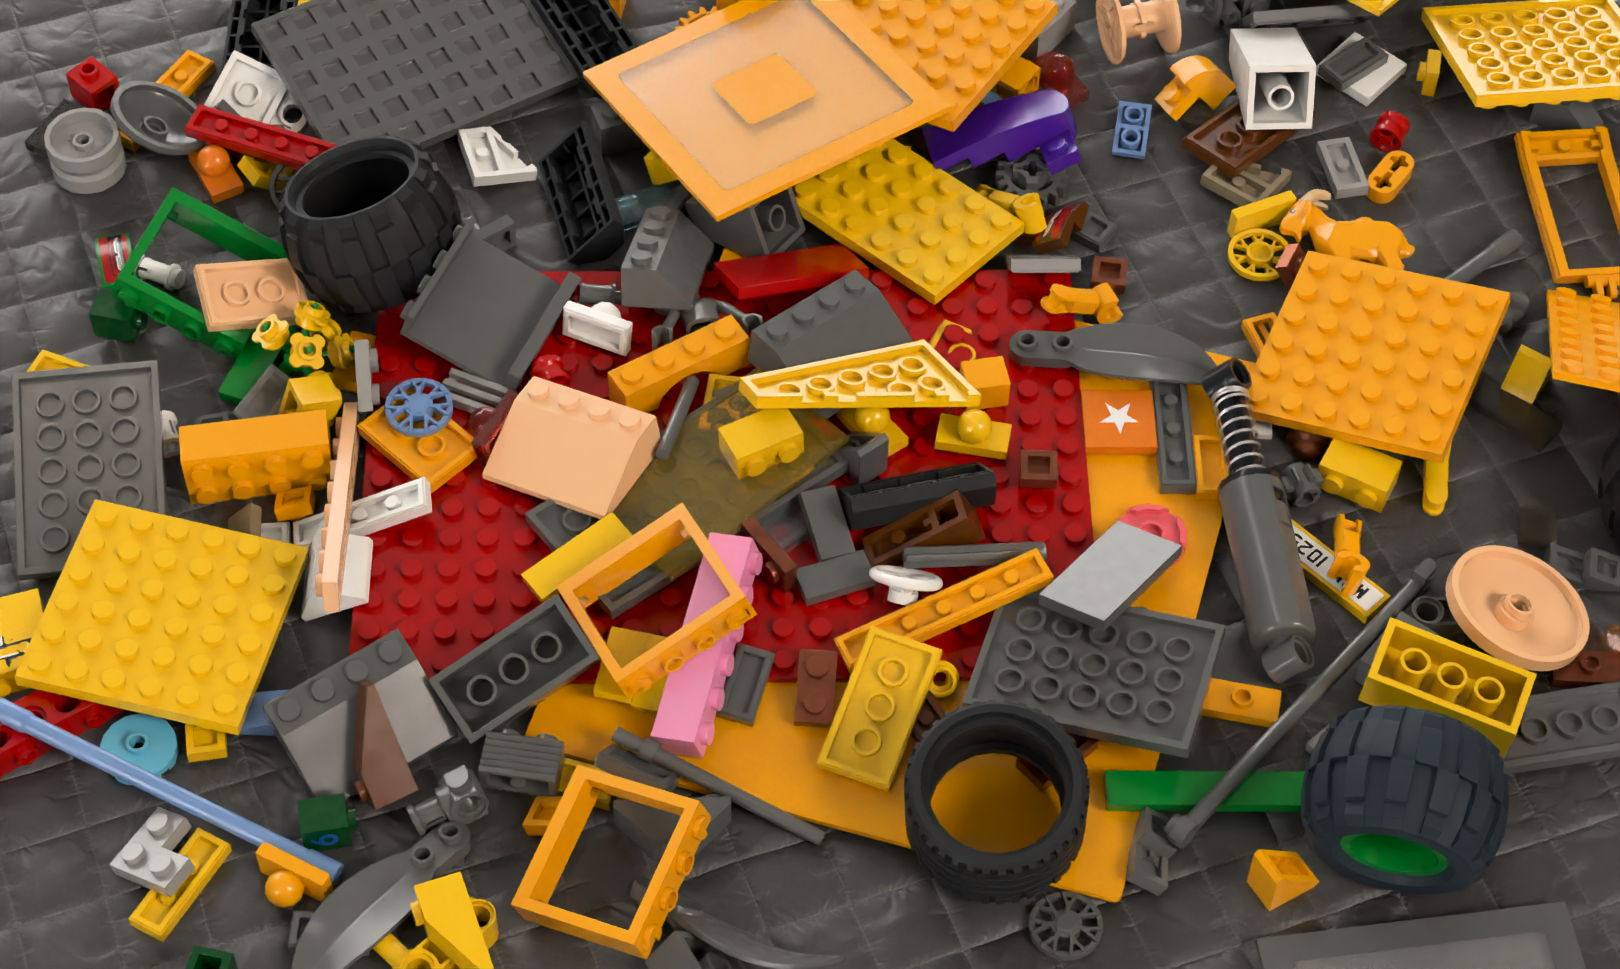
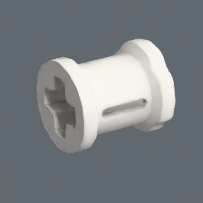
(170, 434)

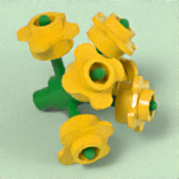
(307, 350)

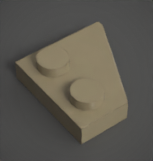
(1248, 186)

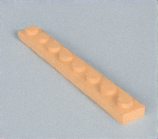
(338, 510)

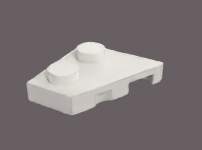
(492, 159)

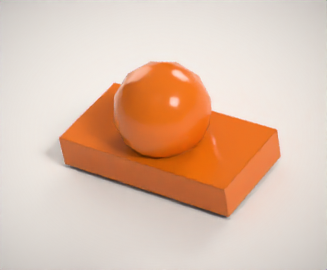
(216, 172)

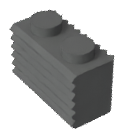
(522, 763)

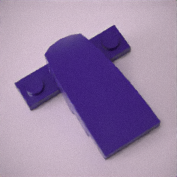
(1011, 128)

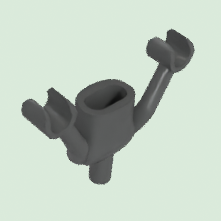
(702, 314)

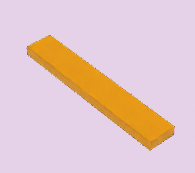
(955, 604)

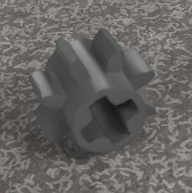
(1301, 484)

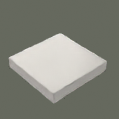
(1374, 83)

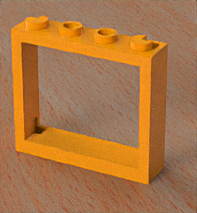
(628, 560)
(561, 837)

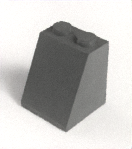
(755, 231)

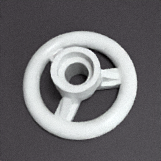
(905, 582)

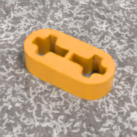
(1395, 180)

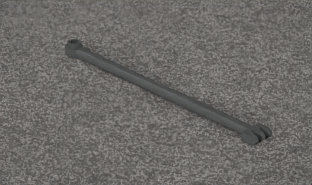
(1183, 829)

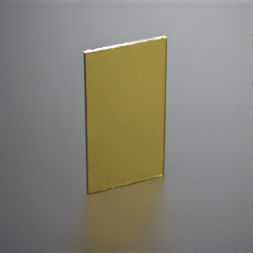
(707, 482)

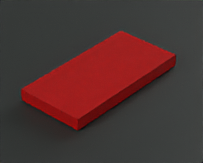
(788, 271)

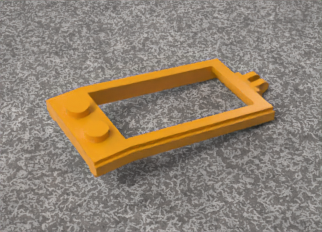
(1562, 149)

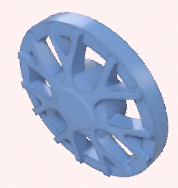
(419, 407)

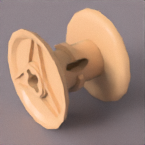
(1137, 20)

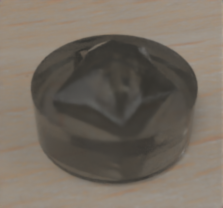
(1196, 115)

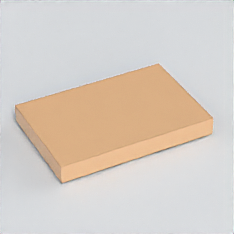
(247, 293)

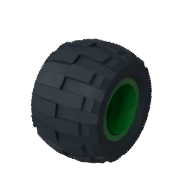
(1405, 799)

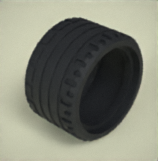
(999, 730)

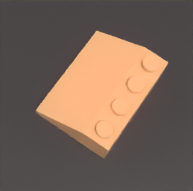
(572, 448)

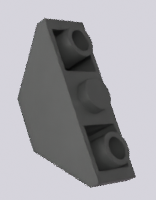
(654, 827)

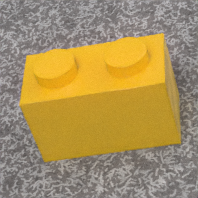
(761, 440)
(1359, 474)

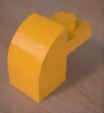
(1194, 78)

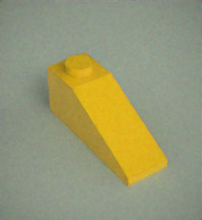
(451, 921)

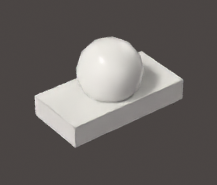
(598, 326)

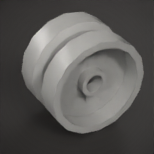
(85, 150)

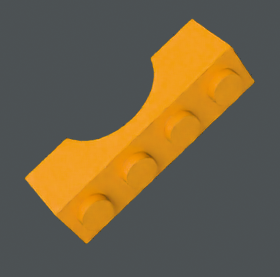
(645, 380)

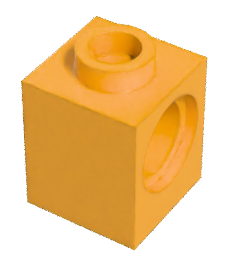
(1019, 79)

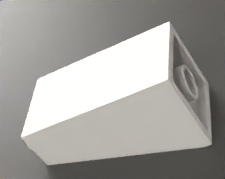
(1272, 78)

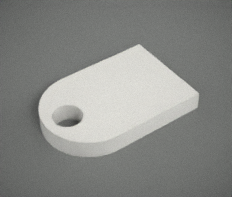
(255, 92)

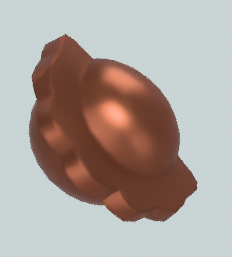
(1307, 445)

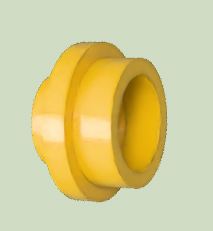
(949, 685)

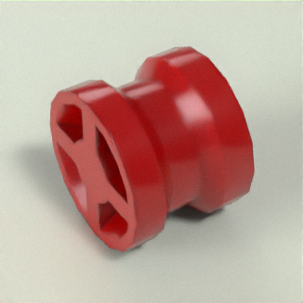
(1389, 131)
(551, 369)

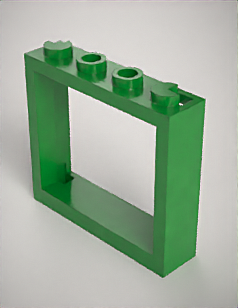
(170, 311)

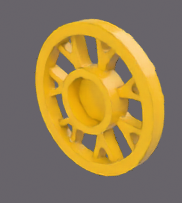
(1258, 254)

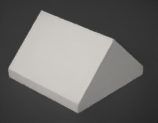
(356, 576)

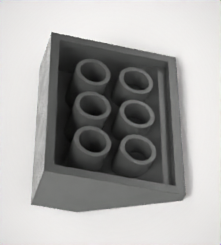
(829, 324)
(319, 715)

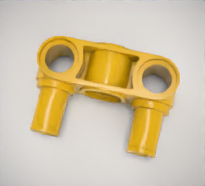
(427, 954)

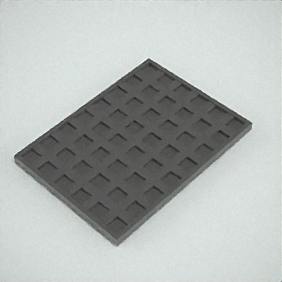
(412, 64)

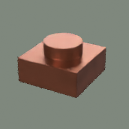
(1290, 264)
(1110, 271)
(1038, 469)

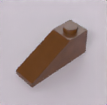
(942, 522)
(378, 758)

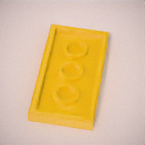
(879, 708)

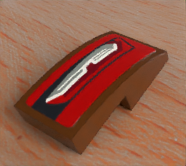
(1059, 227)

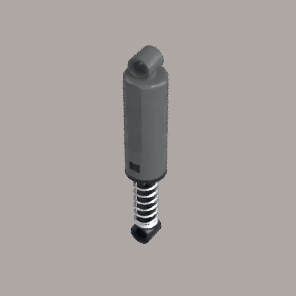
(1260, 533)

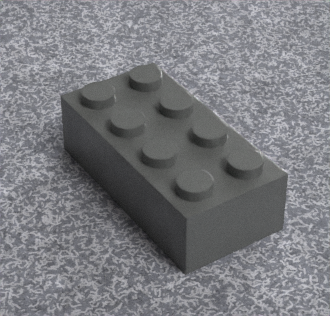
(515, 670)

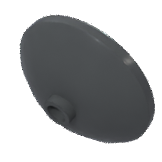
(155, 117)

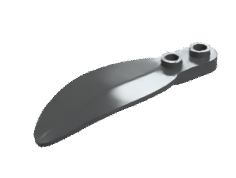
(1115, 351)
(376, 900)
(730, 939)

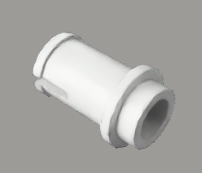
(169, 275)

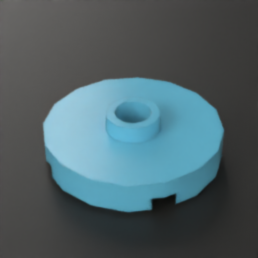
(156, 734)

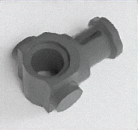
(456, 798)

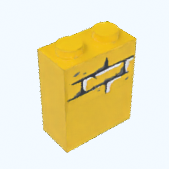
(18, 622)

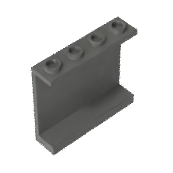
(485, 309)

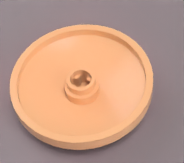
(1517, 608)

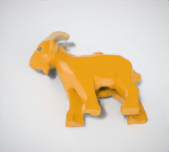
(1356, 240)

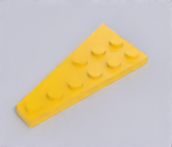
(878, 378)

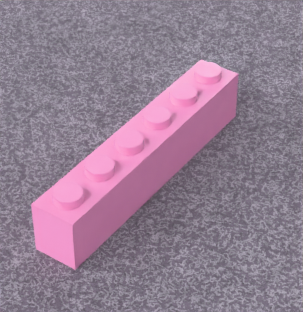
(696, 689)

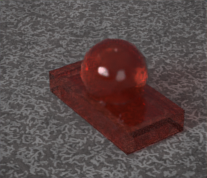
(1059, 73)
(486, 425)

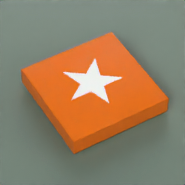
(1119, 422)

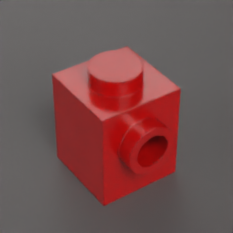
(92, 84)

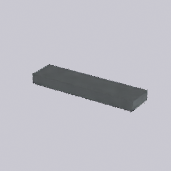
(1174, 438)

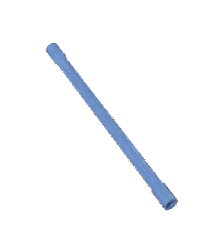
(26, 722)

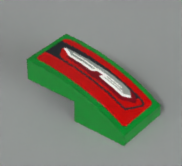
(112, 255)

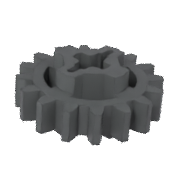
(1031, 175)

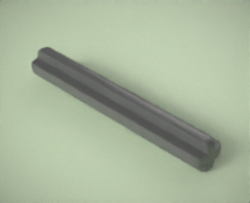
(967, 554)

